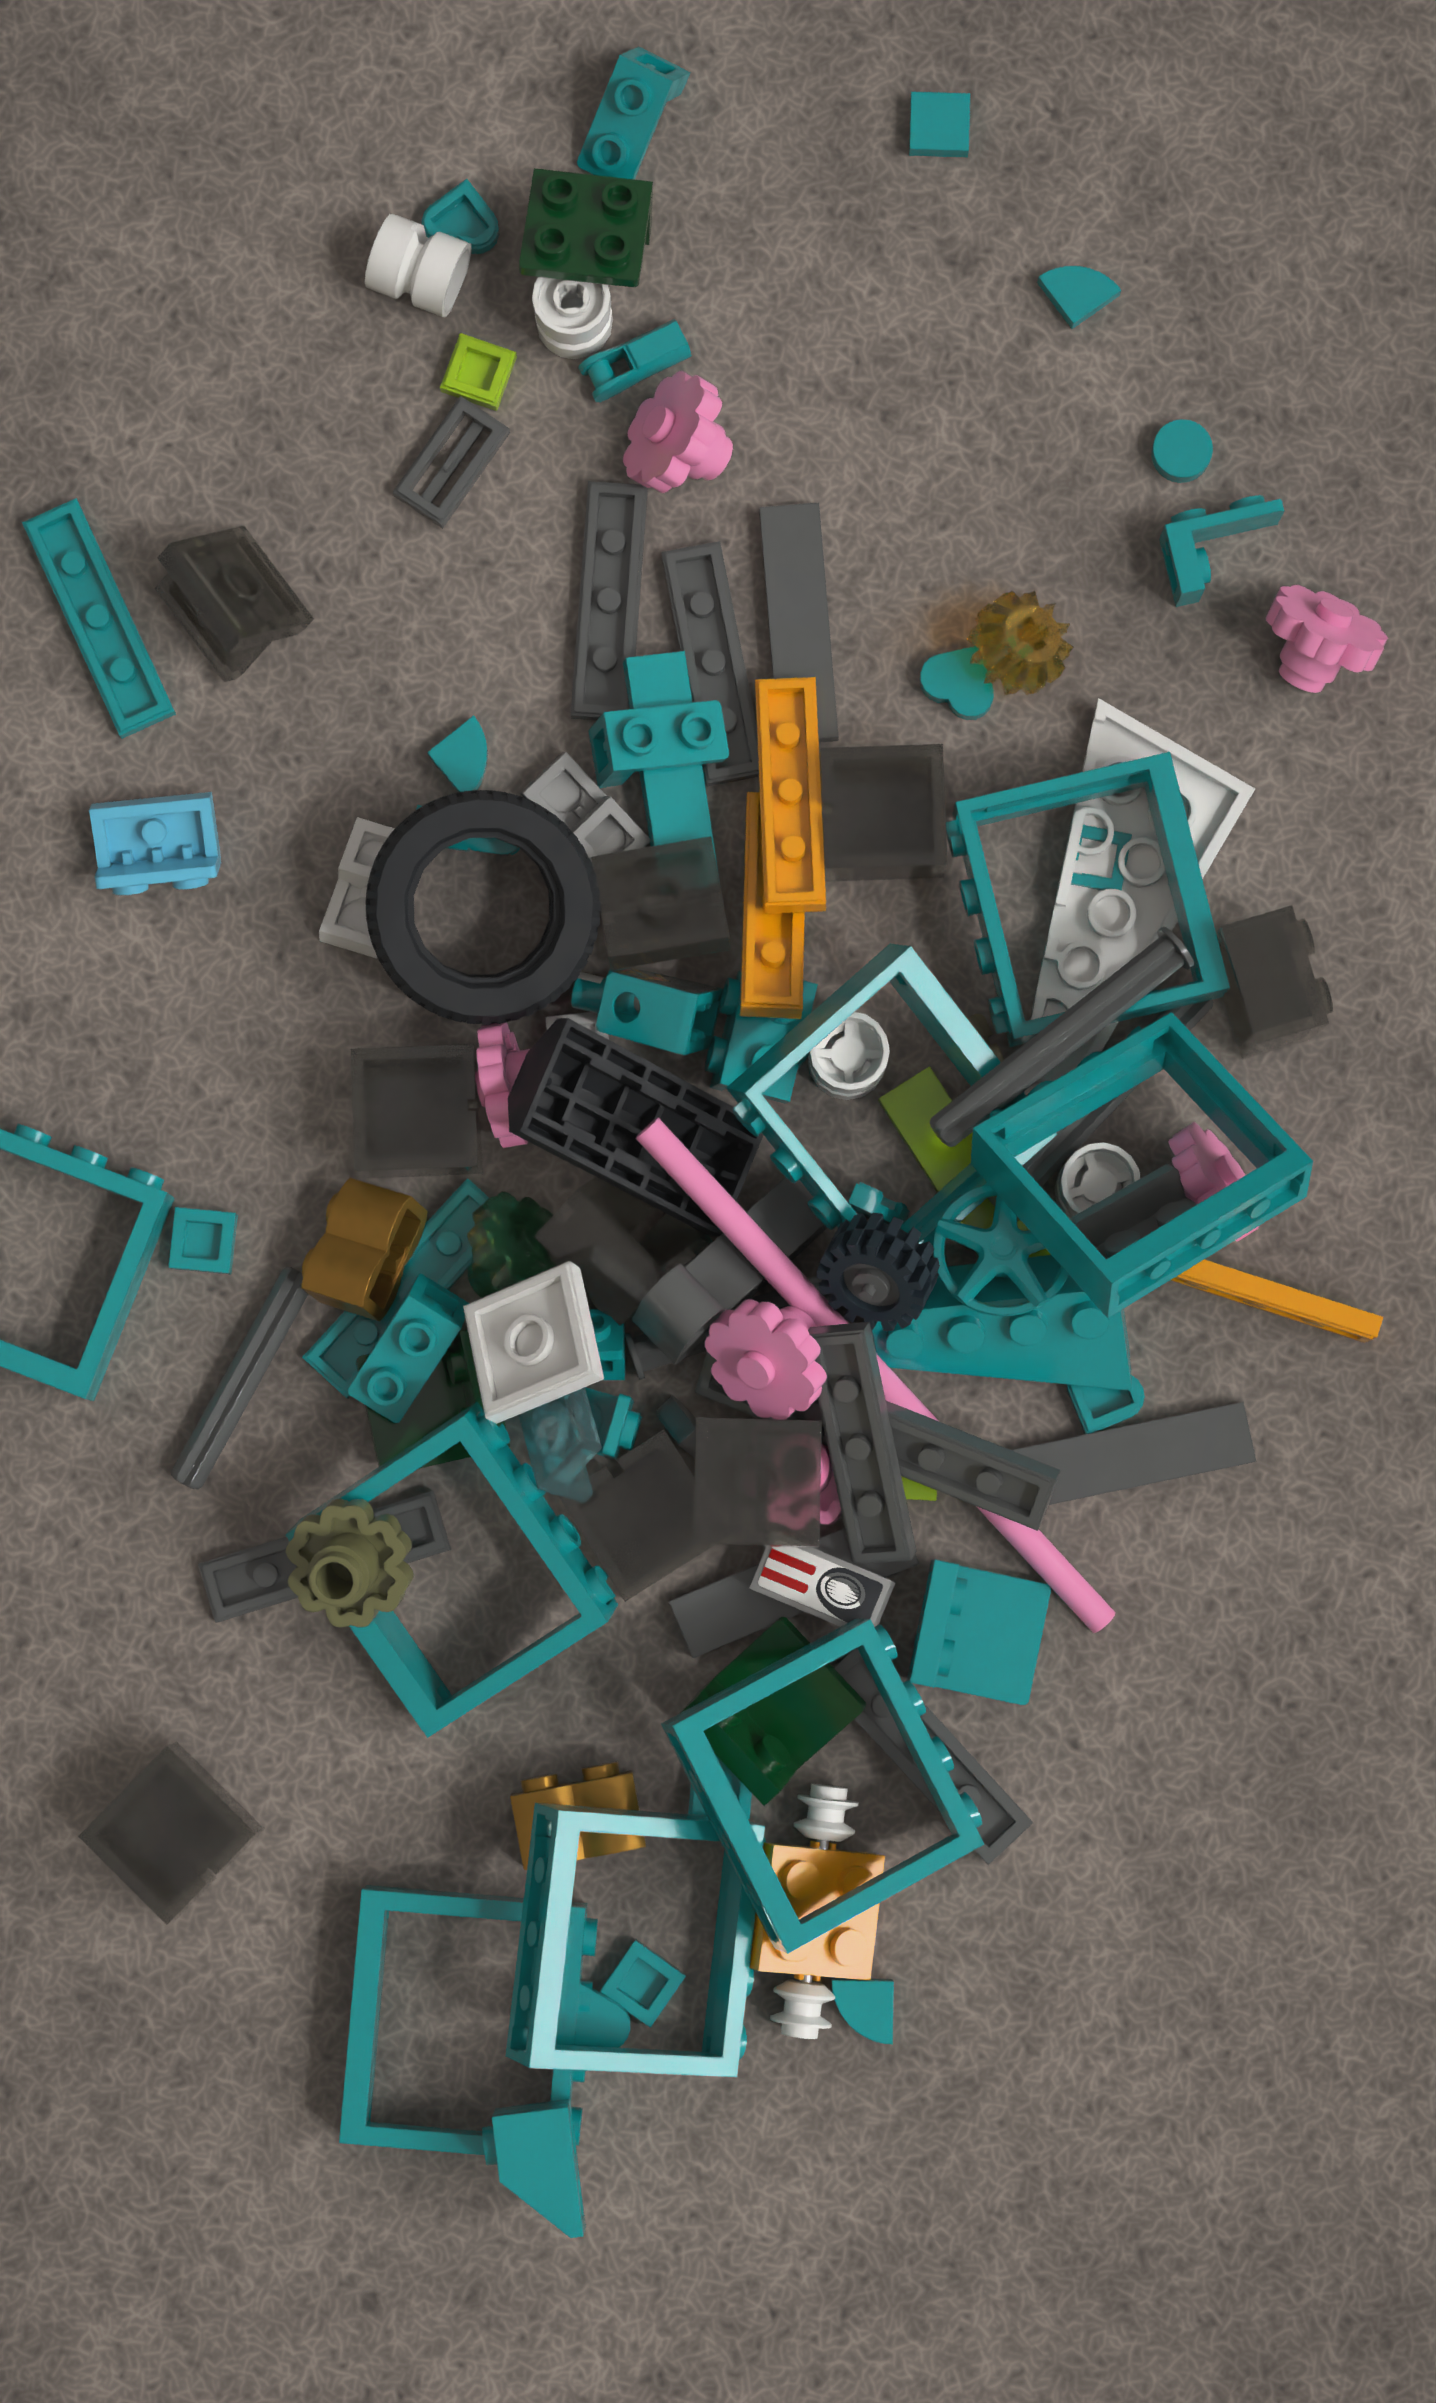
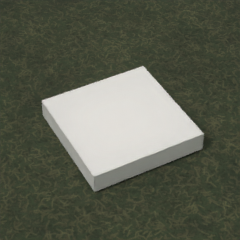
(533, 1342)

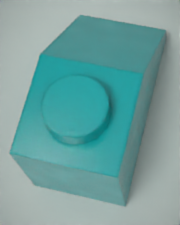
(539, 2160)

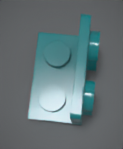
(979, 1632)

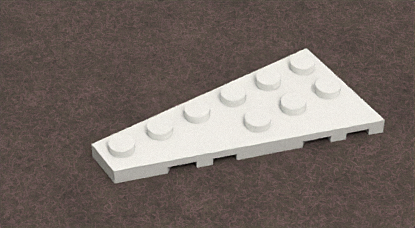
(1103, 930)

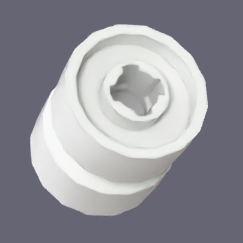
(417, 265)
(572, 316)
(850, 1058)
(1092, 1176)

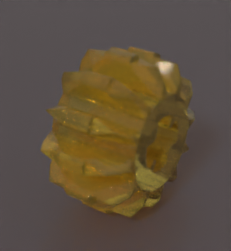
(1019, 643)

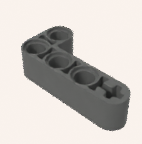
(691, 1297)

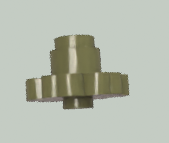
(349, 1563)

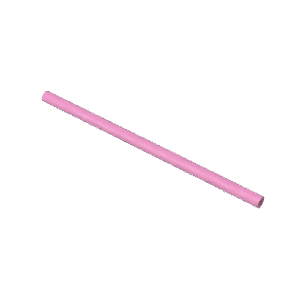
(802, 1294)

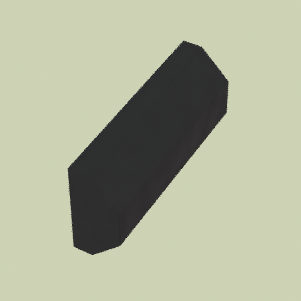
(594, 1097)

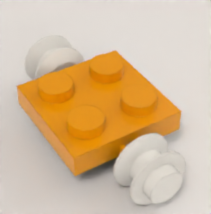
(811, 1880)

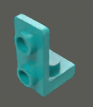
(630, 113)
(1189, 566)
(656, 739)
(409, 1349)
(614, 1422)

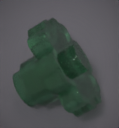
(506, 1244)

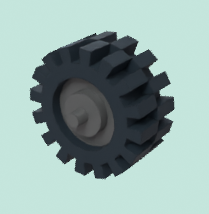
(878, 1271)

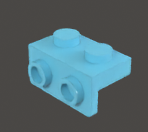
(155, 842)

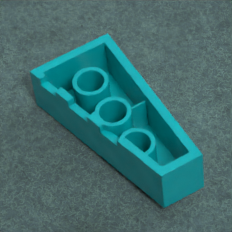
(1055, 1343)

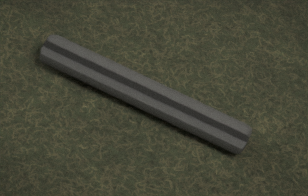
(240, 1380)

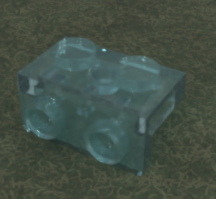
(561, 1443)

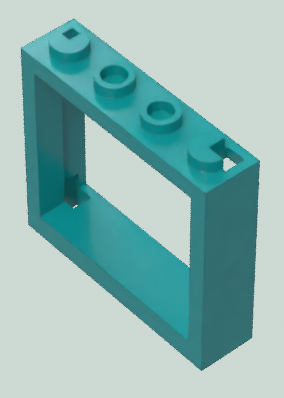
(1179, 859)
(945, 1024)
(137, 1186)
(1189, 1238)
(550, 1535)
(734, 1828)
(545, 1938)
(366, 2005)

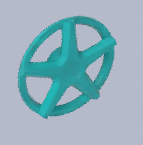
(1001, 1253)

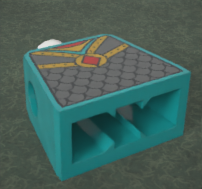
(672, 1012)

